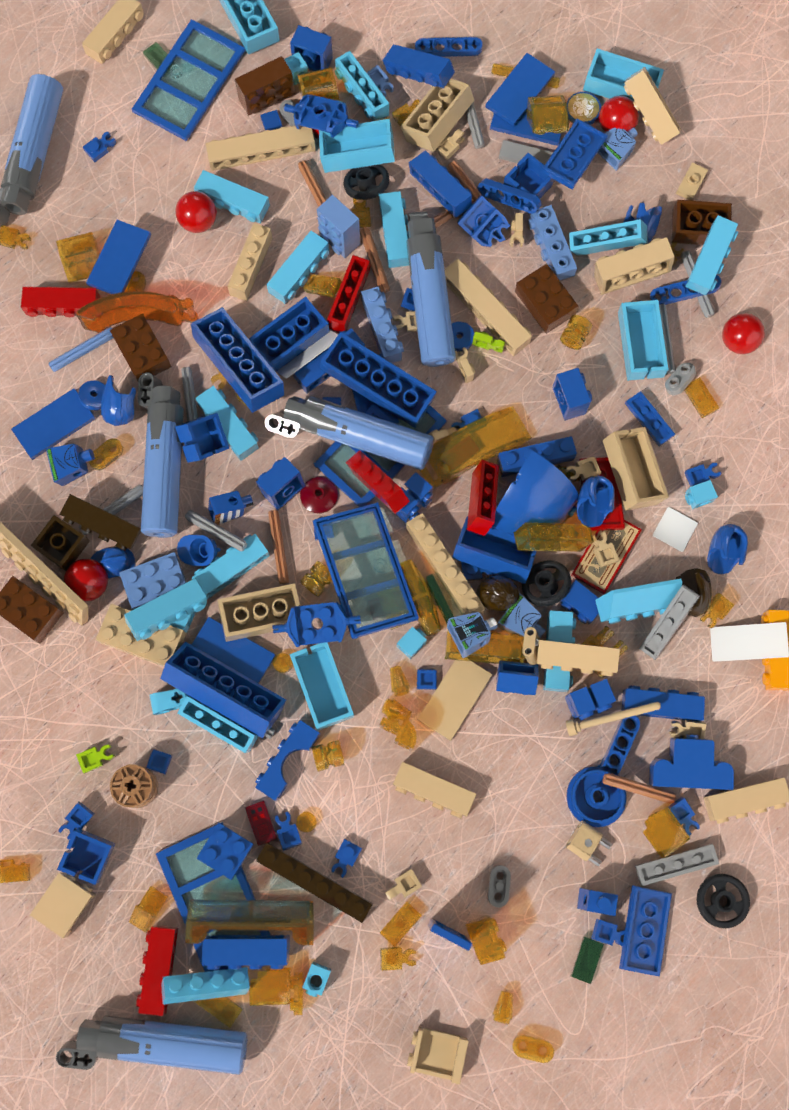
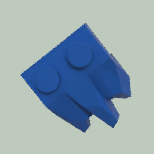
(484, 222)

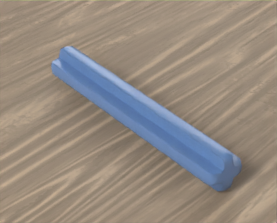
(81, 349)

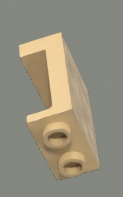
(62, 904)
(438, 1054)

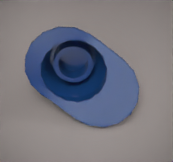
(197, 550)
(114, 560)

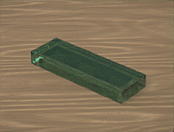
(439, 598)

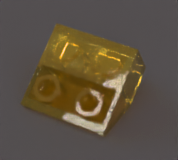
(319, 83)
(547, 114)
(78, 255)
(485, 939)

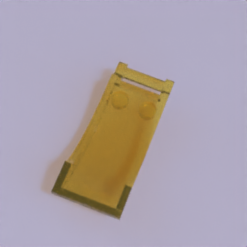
(473, 443)

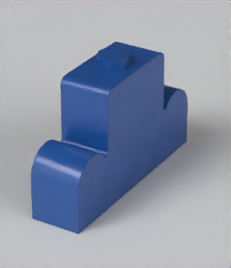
(691, 766)

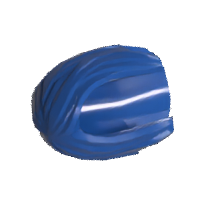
(650, 218)
(116, 407)
(595, 501)
(727, 549)

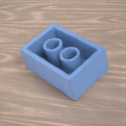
(338, 226)
(152, 579)

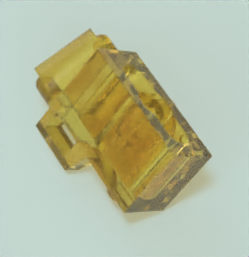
(14, 872)

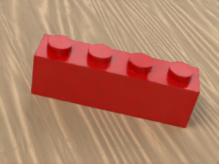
(348, 294)
(56, 300)
(377, 482)
(483, 497)
(158, 964)

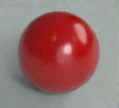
(618, 113)
(196, 212)
(743, 333)
(86, 579)

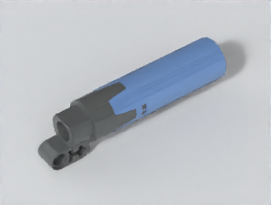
(29, 145)
(429, 291)
(353, 429)
(162, 457)
(155, 1044)

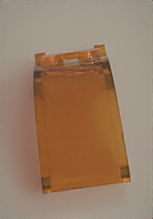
(127, 305)

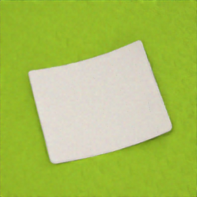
(675, 529)

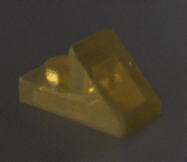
(148, 909)

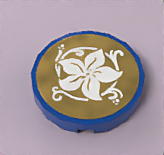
(583, 107)

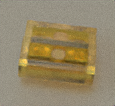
(404, 733)

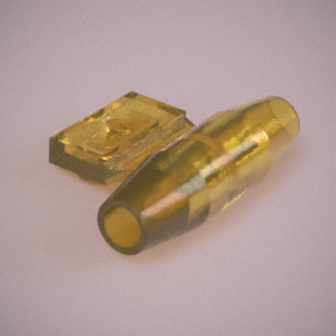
(422, 599)

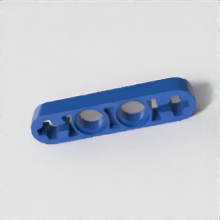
(448, 43)
(528, 202)
(686, 293)

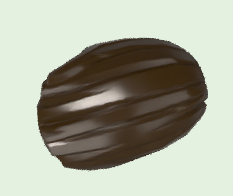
(700, 583)
(497, 592)

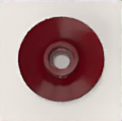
(321, 503)

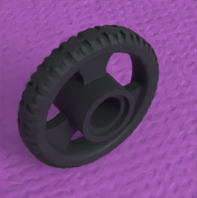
(366, 182)
(550, 588)
(709, 912)

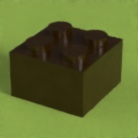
(60, 542)

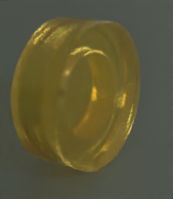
(282, 663)
(306, 822)

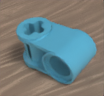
(166, 701)

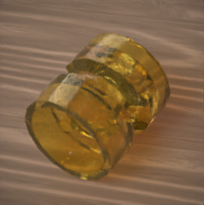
(576, 331)
(317, 579)
(328, 755)

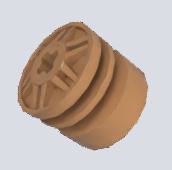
(145, 783)

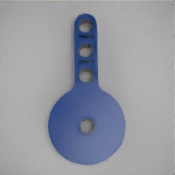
(590, 779)

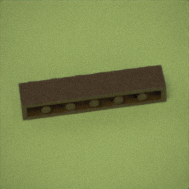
(314, 882)

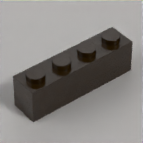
(100, 521)

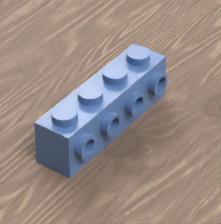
(552, 242)
(381, 325)

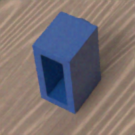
(581, 602)
(517, 678)

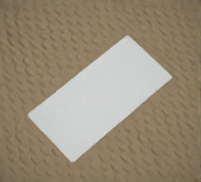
(307, 355)
(749, 642)

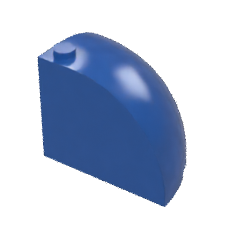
(536, 496)

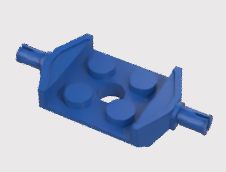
(331, 120)
(302, 631)

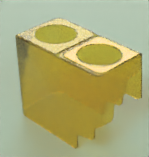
(665, 832)
(271, 988)

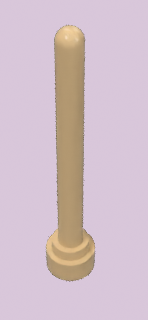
(574, 727)

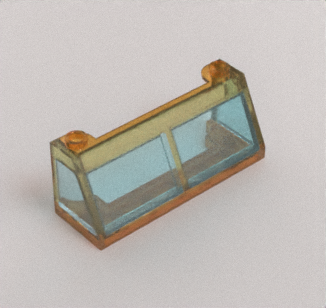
(250, 915)

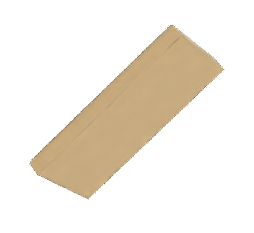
(454, 698)

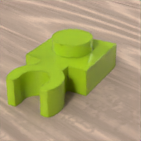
(485, 341)
(91, 758)

